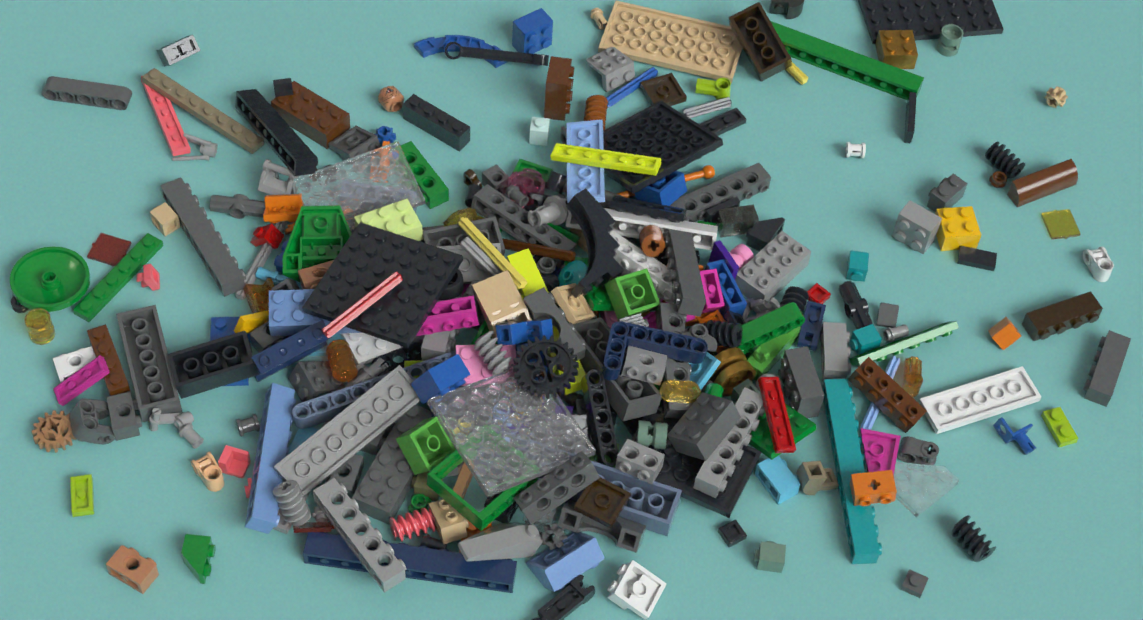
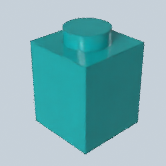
(857, 266)
(865, 339)

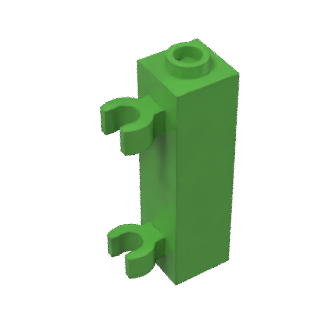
(770, 352)

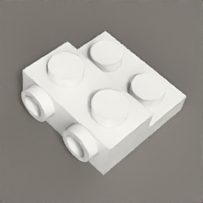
(636, 589)

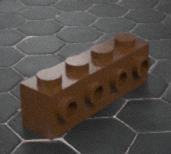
(887, 395)

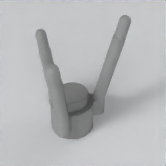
(207, 148)

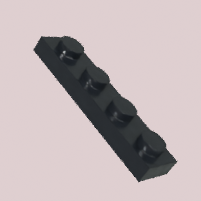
(641, 207)

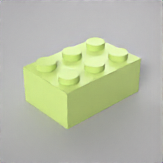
(395, 218)

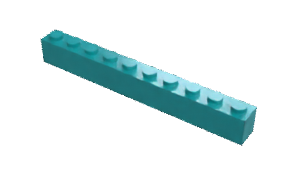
(848, 460)

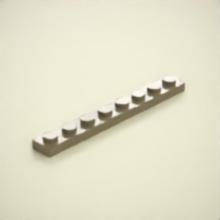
(203, 110)

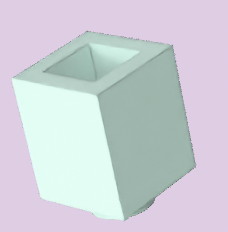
(539, 131)

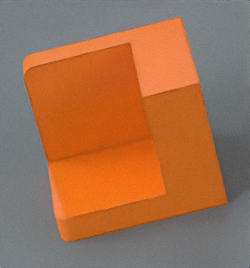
(1004, 333)

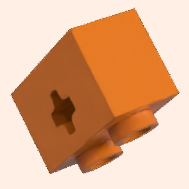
(864, 483)

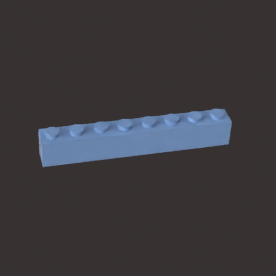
(271, 449)

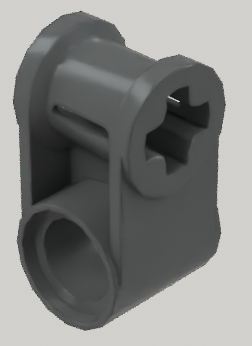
(917, 451)

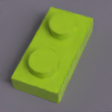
(1059, 427)
(82, 495)

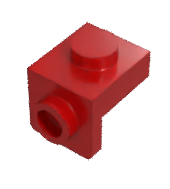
(267, 234)

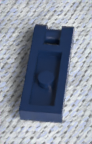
(811, 327)

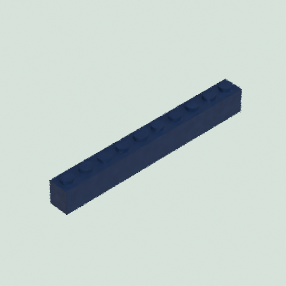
(420, 563)

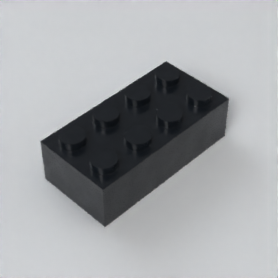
(212, 364)

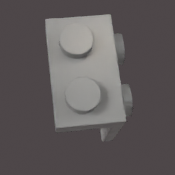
(613, 66)

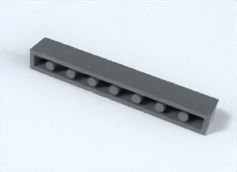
(203, 236)

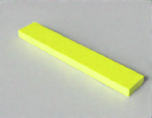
(606, 159)

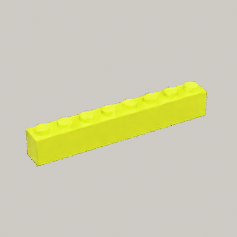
(526, 266)

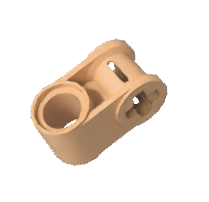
(206, 469)

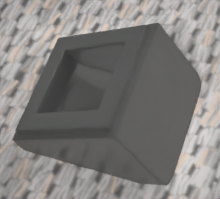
(887, 315)

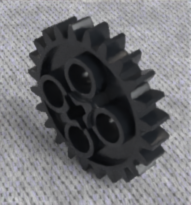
(527, 372)

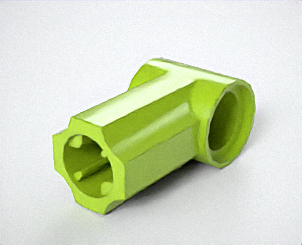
(718, 88)

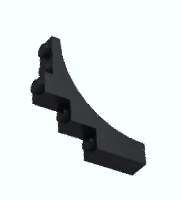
(601, 246)

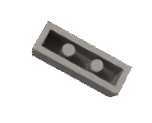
(834, 351)

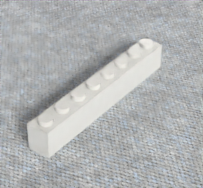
(630, 225)

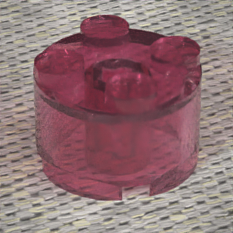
(527, 181)

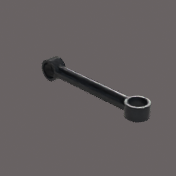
(500, 55)

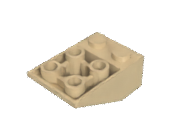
(500, 301)

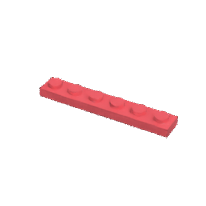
(168, 122)

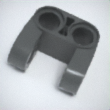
(85, 423)

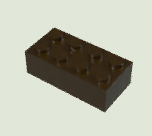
(760, 41)

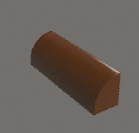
(1043, 183)

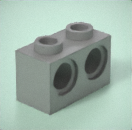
(639, 461)

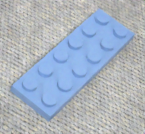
(579, 177)

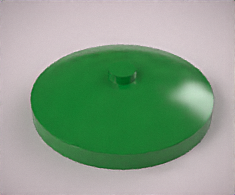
(50, 278)

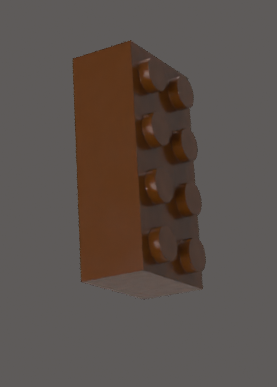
(312, 115)

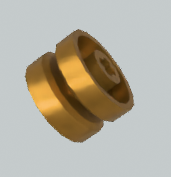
(732, 370)

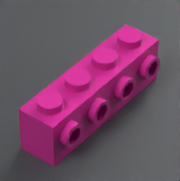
(451, 315)

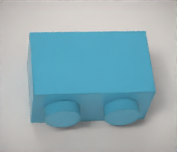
(777, 479)

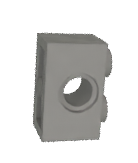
(644, 365)

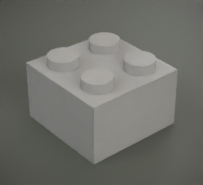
(916, 227)

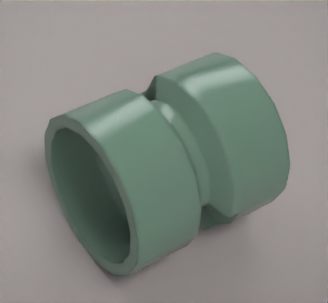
(950, 40)
(658, 432)

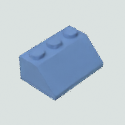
(564, 564)

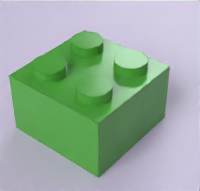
(632, 294)
(425, 445)

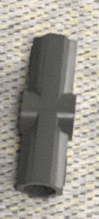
(237, 206)

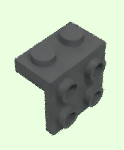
(312, 379)

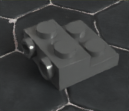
(354, 143)

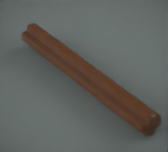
(539, 250)

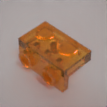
(258, 295)

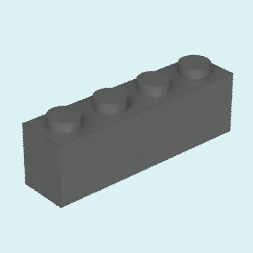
(1107, 368)

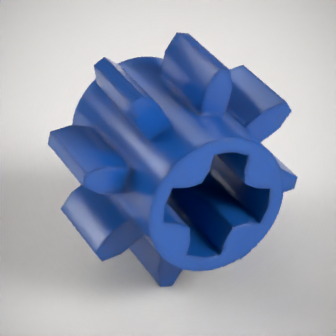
(385, 134)

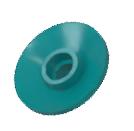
(572, 273)

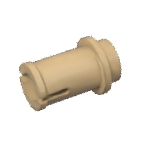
(597, 15)

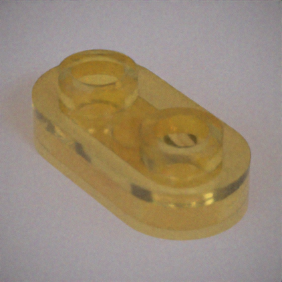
(681, 392)

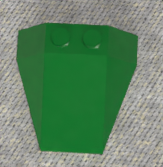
(315, 238)

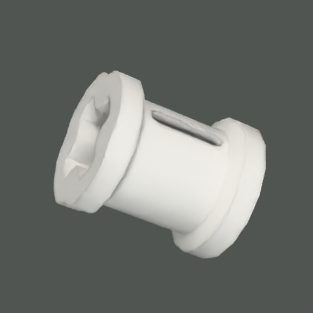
(855, 150)

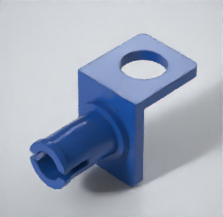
(1019, 436)

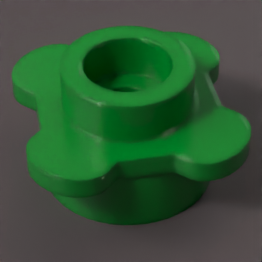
(418, 499)

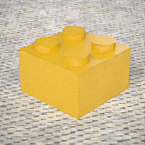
(957, 228)

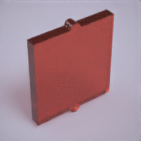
(109, 249)
(314, 527)

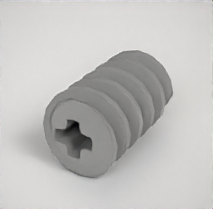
(492, 354)
(292, 503)

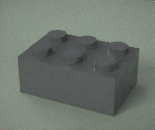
(801, 382)
(704, 426)

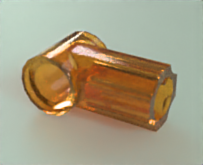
(912, 376)

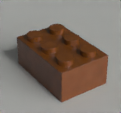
(558, 88)

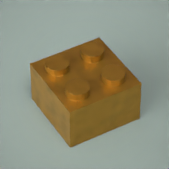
(897, 48)

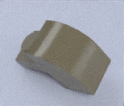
(816, 478)

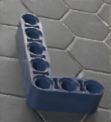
(649, 337)

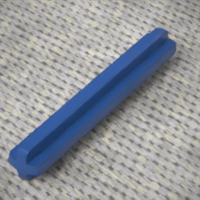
(630, 86)

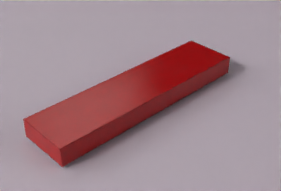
(776, 415)

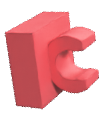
(149, 278)

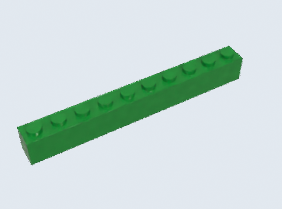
(848, 63)

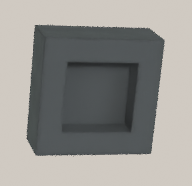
(914, 583)

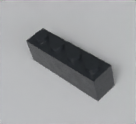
(436, 122)

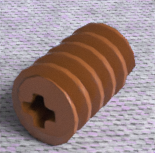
(596, 109)
(652, 240)

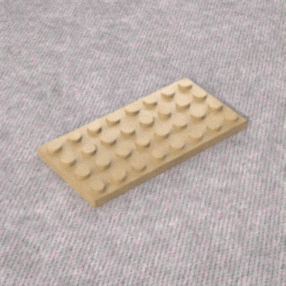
(672, 41)

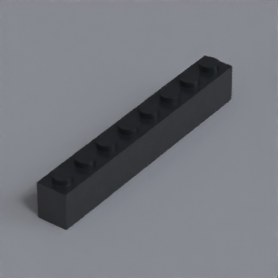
(276, 132)

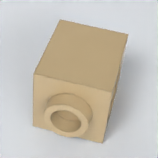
(165, 219)

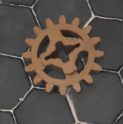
(46, 437)

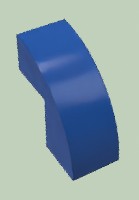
(524, 330)

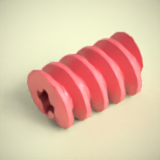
(412, 524)

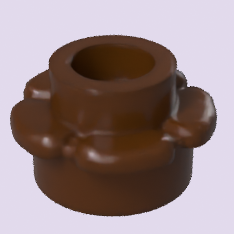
(998, 179)

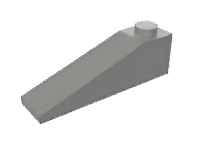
(502, 542)

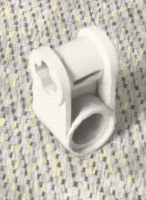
(1098, 263)

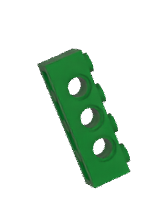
(430, 184)

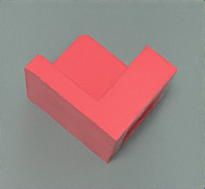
(234, 461)

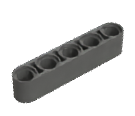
(87, 93)

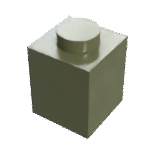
(420, 486)

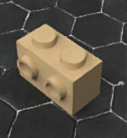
(448, 521)

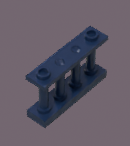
(290, 350)

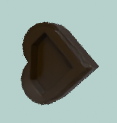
(471, 178)

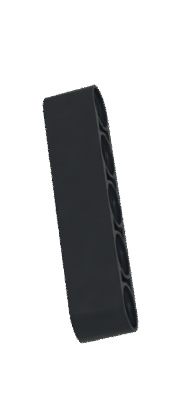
(602, 410)

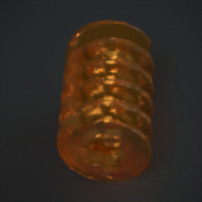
(341, 361)

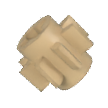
(1056, 97)

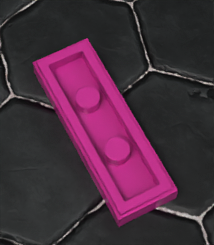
(81, 380)

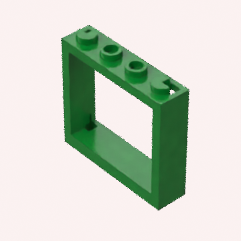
(489, 513)

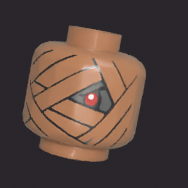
(391, 99)

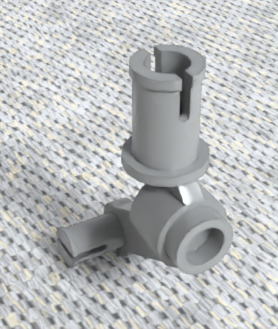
(182, 421)

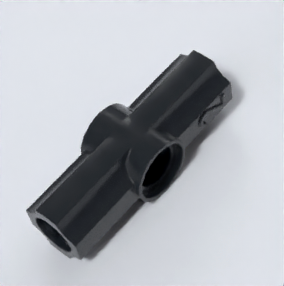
(854, 305)

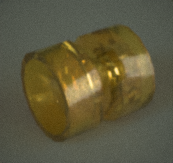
(39, 326)

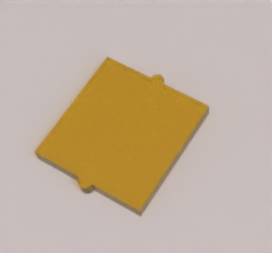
(1060, 224)

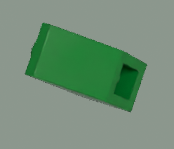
(197, 554)

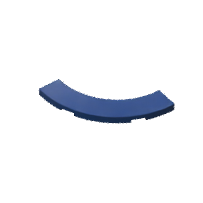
(437, 45)

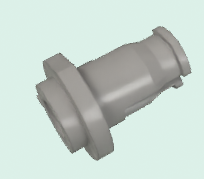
(552, 211)

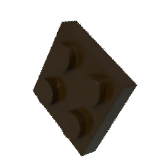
(664, 89)
(602, 502)

